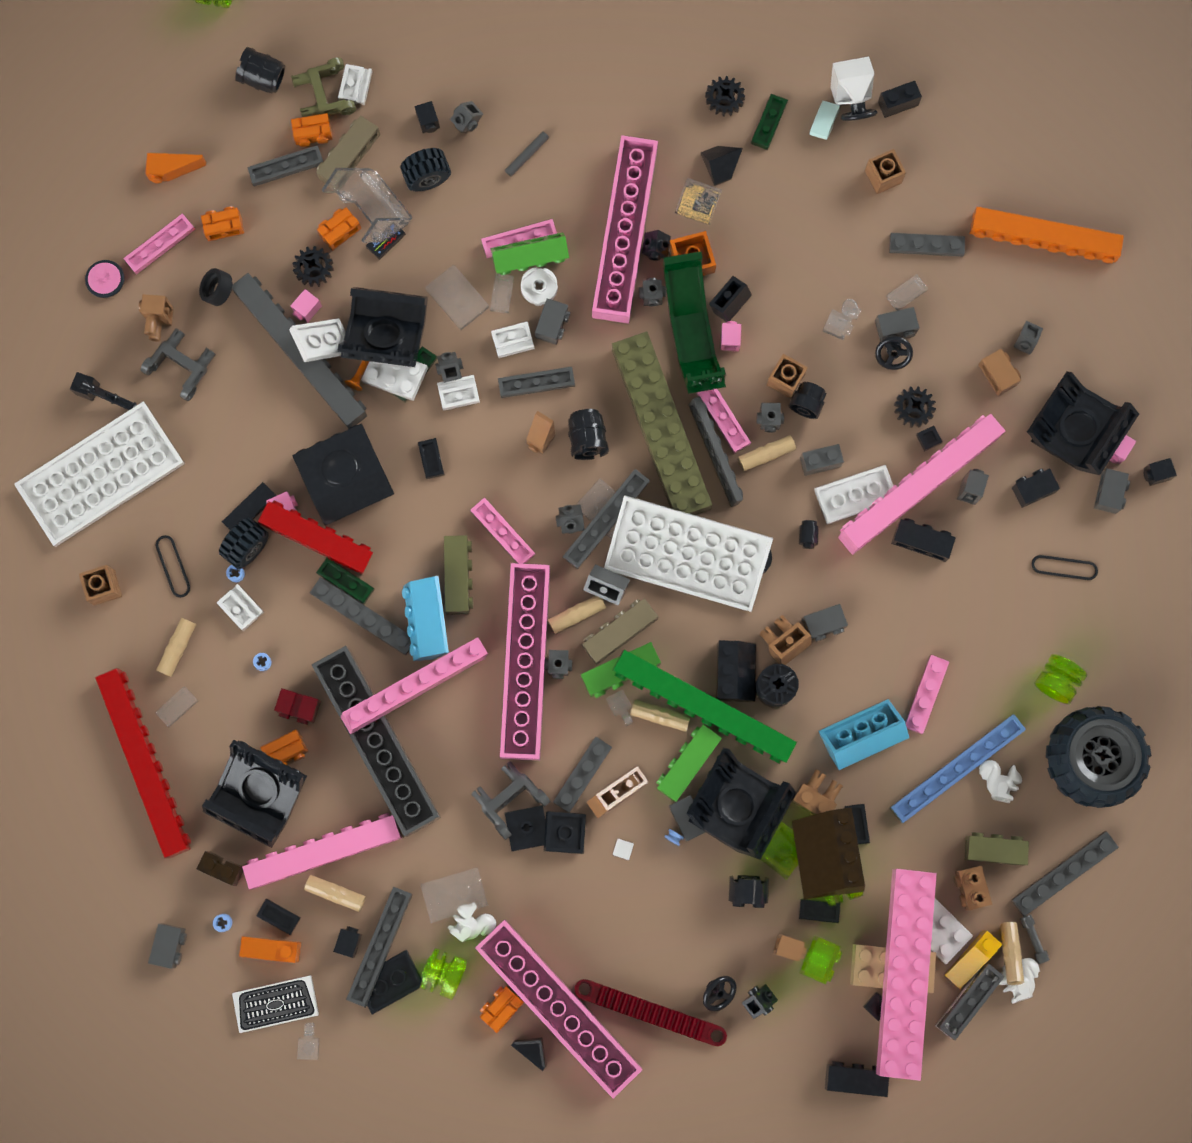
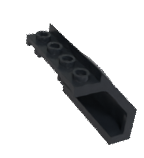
(384, 327)
(1081, 426)
(343, 474)
(255, 793)
(740, 806)

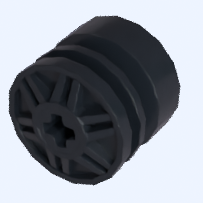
(767, 691)

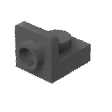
(1028, 337)

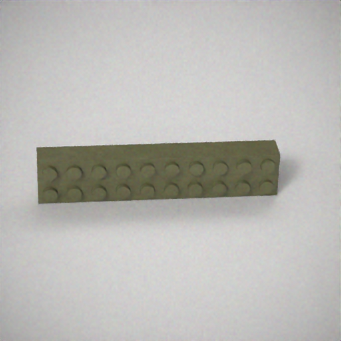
(661, 425)

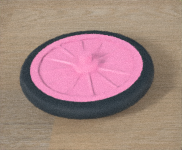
(104, 278)

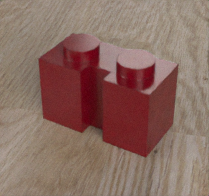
(297, 706)

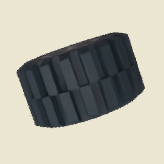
(425, 169)
(243, 543)

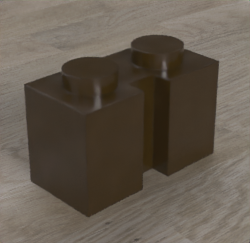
(212, 865)

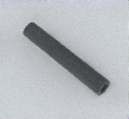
(527, 153)

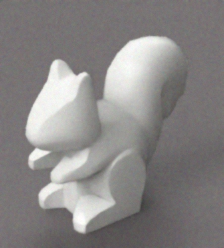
(999, 784)
(469, 927)
(1025, 990)

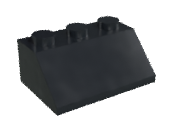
(736, 671)

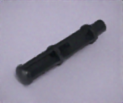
(113, 398)

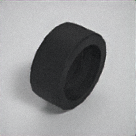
(222, 290)

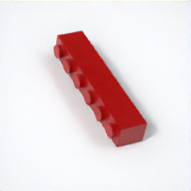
(315, 537)

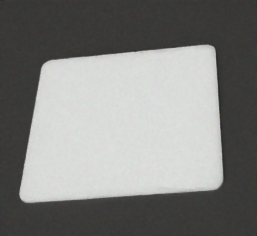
(623, 849)

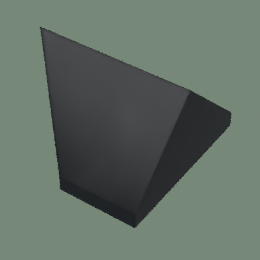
(721, 162)
(532, 1050)

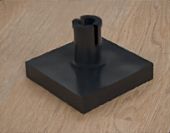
(526, 828)

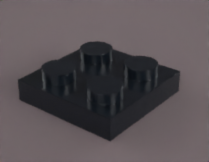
(564, 832)

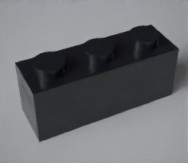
(923, 539)
(855, 1079)

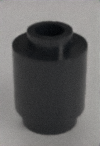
(808, 534)

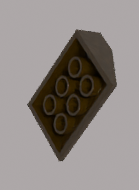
(828, 854)

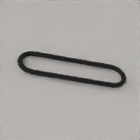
(180, 563)
(1065, 575)

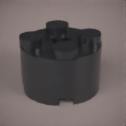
(748, 890)

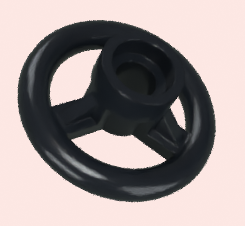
(893, 343)
(715, 991)

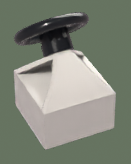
(853, 85)

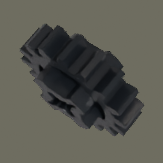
(723, 103)
(313, 258)
(910, 399)

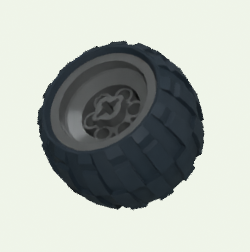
(1123, 748)

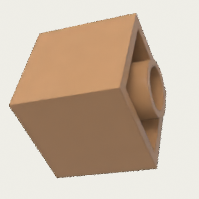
(885, 171)
(787, 376)
(100, 585)

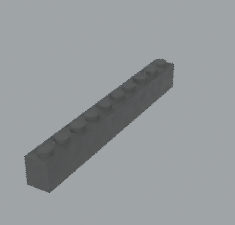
(317, 371)

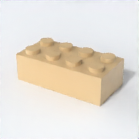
(869, 966)

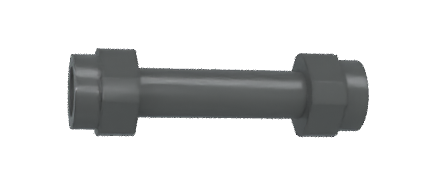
(1028, 923)

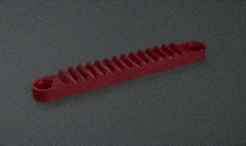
(650, 1012)

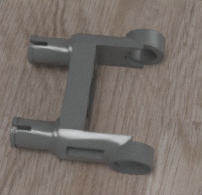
(168, 349)
(519, 783)

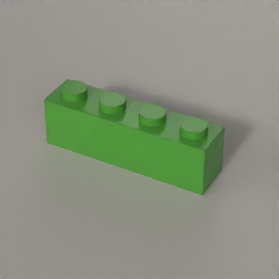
(530, 253)
(603, 677)
(689, 762)

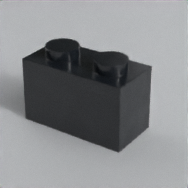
(899, 99)
(730, 299)
(1036, 487)

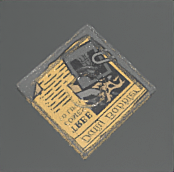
(698, 201)

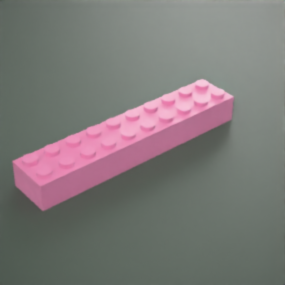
(624, 229)
(924, 481)
(525, 662)
(906, 974)
(559, 1008)

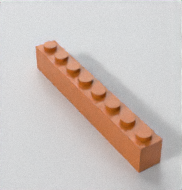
(1046, 235)

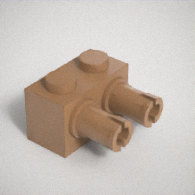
(157, 312)
(789, 644)
(812, 801)
(972, 888)

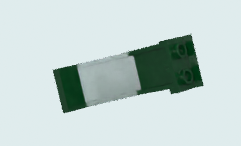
(691, 323)

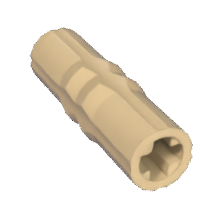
(767, 453)
(576, 614)
(176, 647)
(660, 715)
(334, 893)
(1012, 953)

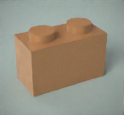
(1000, 371)
(789, 948)

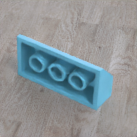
(425, 619)
(864, 734)

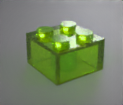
(781, 852)
(820, 960)

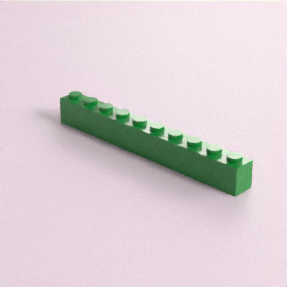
(704, 706)

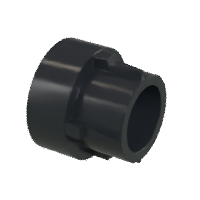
(808, 400)

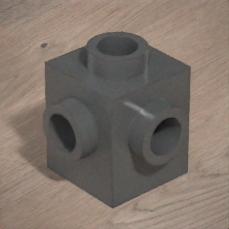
(466, 116)
(652, 292)
(449, 366)
(770, 417)
(570, 519)
(555, 657)

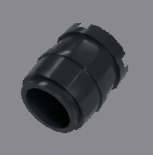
(260, 71)
(587, 434)

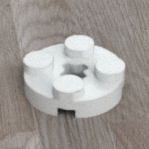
(543, 276)

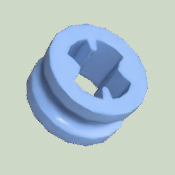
(234, 578)
(256, 661)
(674, 837)
(225, 917)

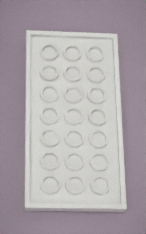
(99, 474)
(688, 553)

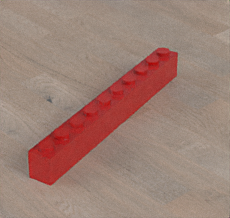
(142, 763)

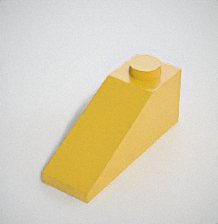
(973, 958)

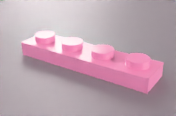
(521, 234)
(159, 243)
(724, 420)
(502, 532)
(926, 694)

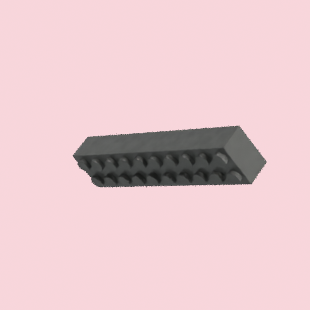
(378, 745)

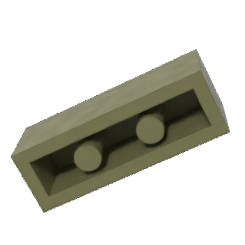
(996, 849)

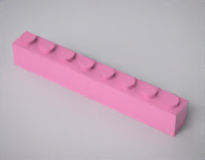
(413, 685)
(321, 852)

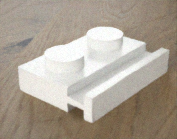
(355, 84)
(512, 339)
(458, 393)
(240, 607)

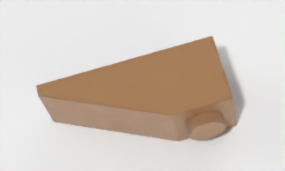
(540, 433)
(617, 792)

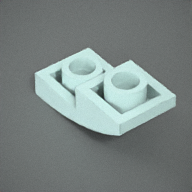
(824, 120)

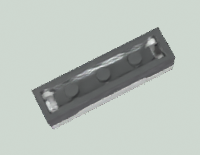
(969, 1001)

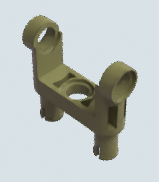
(314, 77)

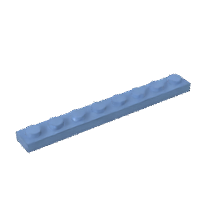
(957, 768)

